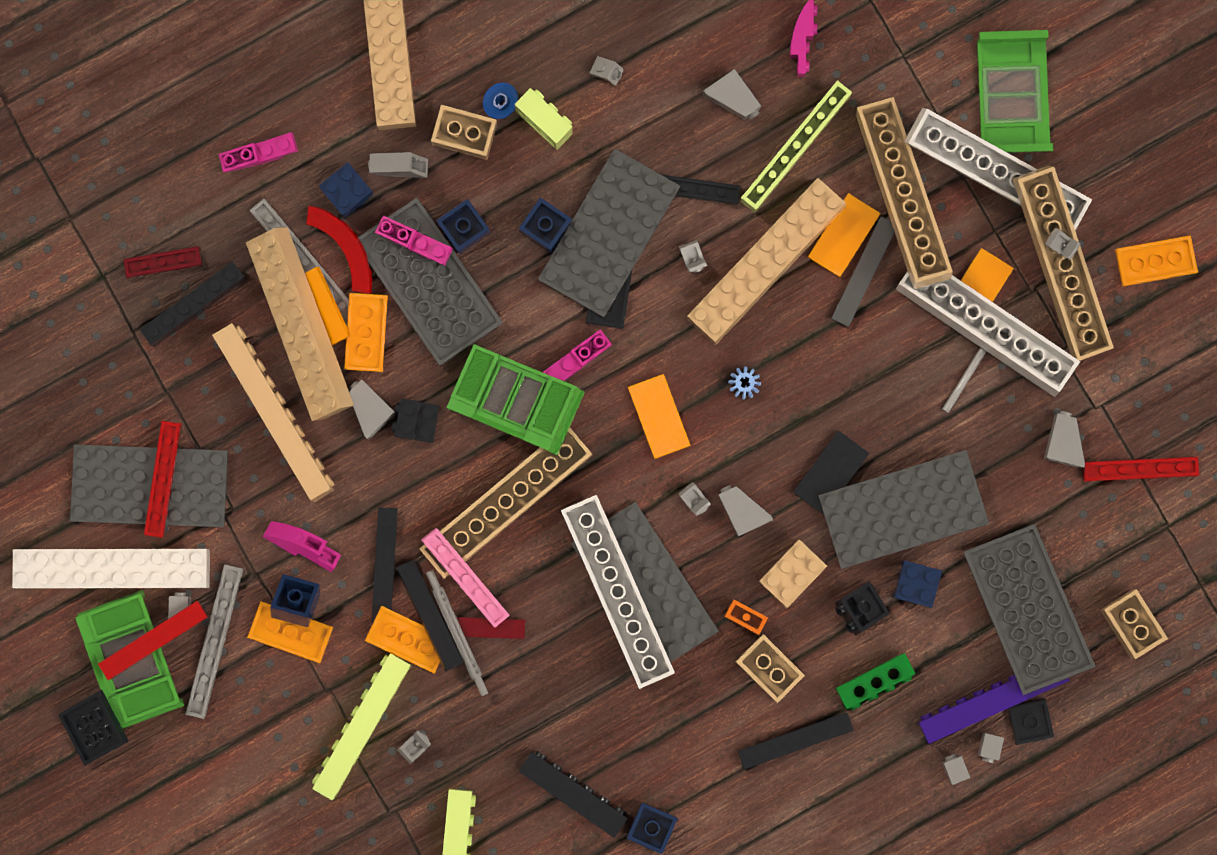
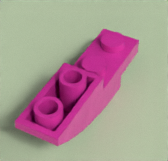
(804, 30)
(258, 153)
(413, 241)
(579, 357)
(303, 542)

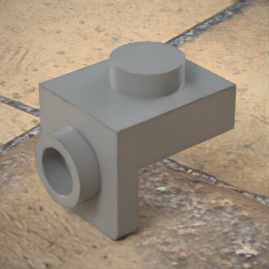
(606, 70)
(1062, 244)
(692, 256)
(694, 499)
(414, 746)

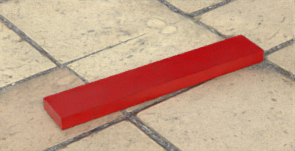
(1141, 469)
(162, 479)
(152, 640)

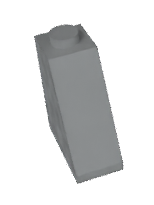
(734, 96)
(398, 165)
(369, 408)
(1064, 441)
(742, 510)

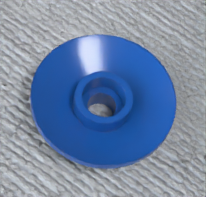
(494, 98)

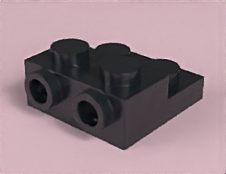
(415, 420)
(861, 608)

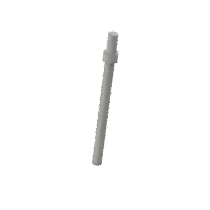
(963, 381)

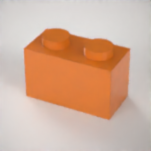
(746, 617)

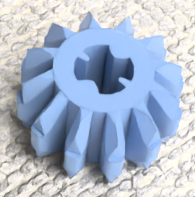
(737, 383)

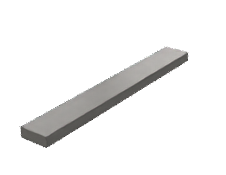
(270, 219)
(214, 641)

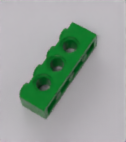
(846, 690)

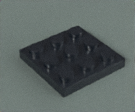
(93, 727)

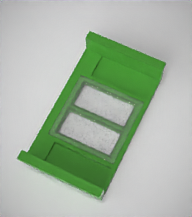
(1014, 90)
(515, 399)
(146, 686)

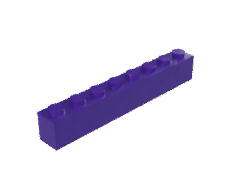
(975, 709)

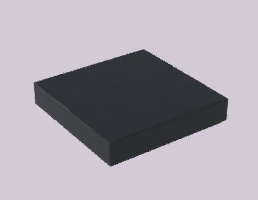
(1030, 722)

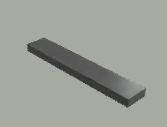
(864, 272)

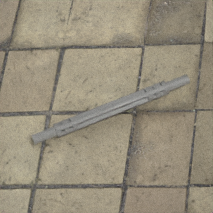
(457, 633)

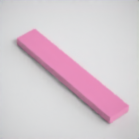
(465, 577)

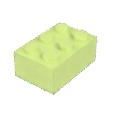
(544, 118)

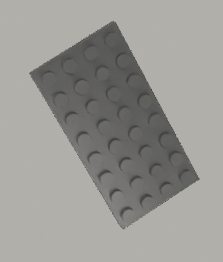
(609, 233)
(435, 298)
(116, 483)
(903, 509)
(664, 590)
(1029, 609)

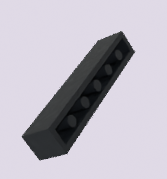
(193, 304)
(573, 794)

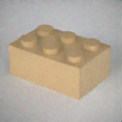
(464, 132)
(792, 573)
(1133, 624)
(769, 668)

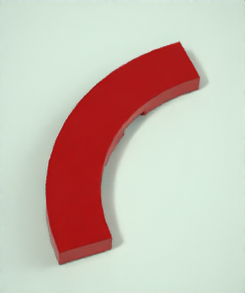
(349, 244)

